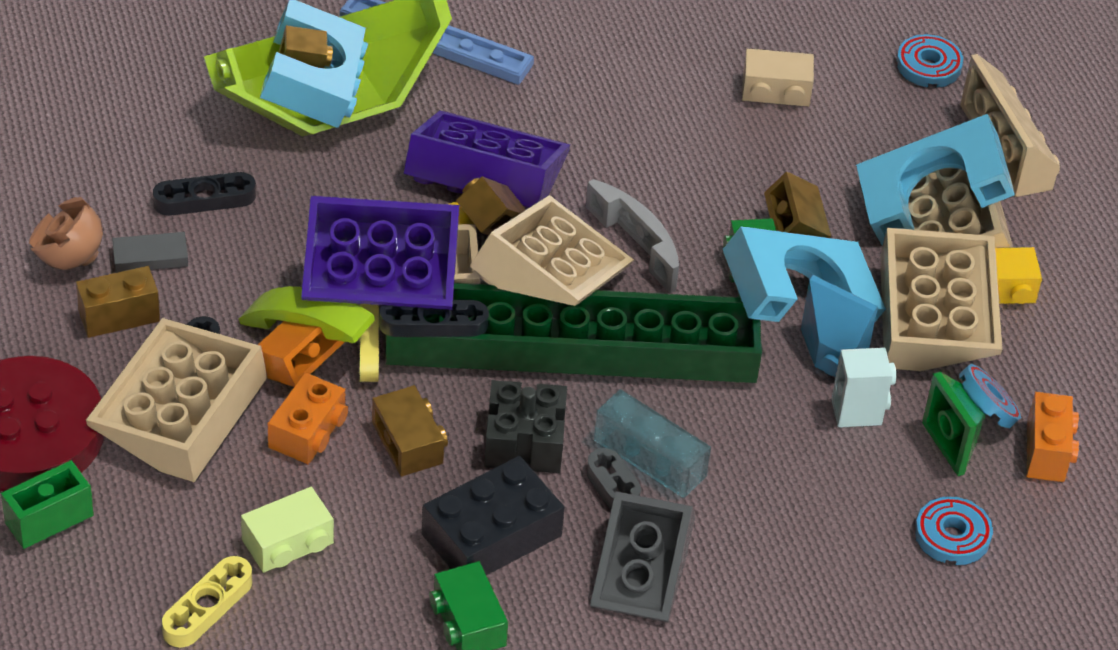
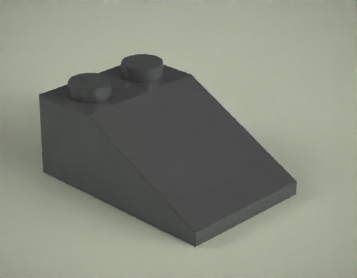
(643, 556)

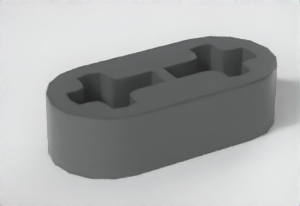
(619, 476)

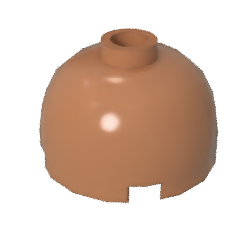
(69, 237)

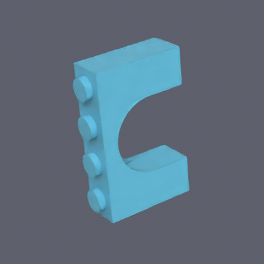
(313, 90)
(893, 175)
(760, 263)

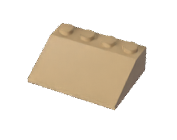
(948, 204)
(549, 255)
(939, 298)
(180, 397)

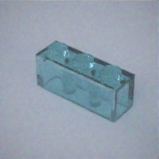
(652, 443)

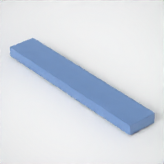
(469, 49)

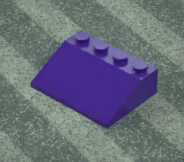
(460, 149)
(380, 252)

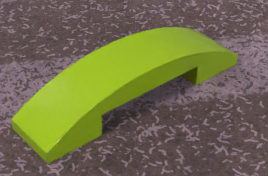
(337, 320)

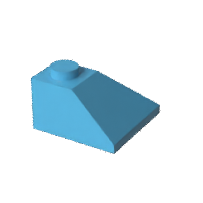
(835, 322)

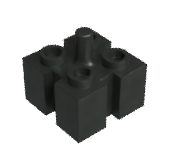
(526, 425)

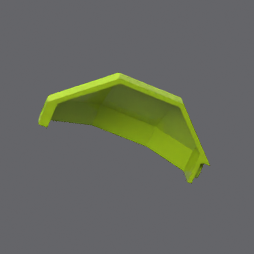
(399, 45)

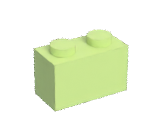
(287, 529)

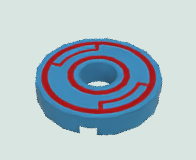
(929, 47)
(989, 395)
(955, 513)

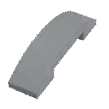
(614, 207)

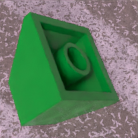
(952, 421)

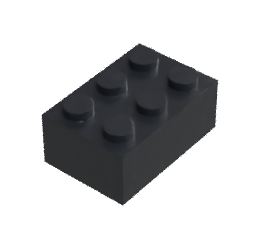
(493, 518)

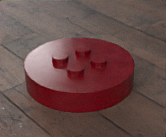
(44, 418)

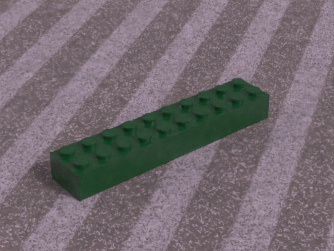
(599, 336)

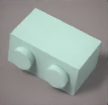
(862, 387)

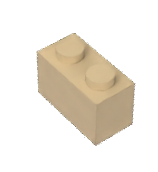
(778, 77)

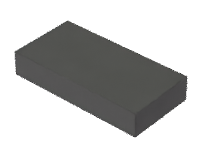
(154, 250)

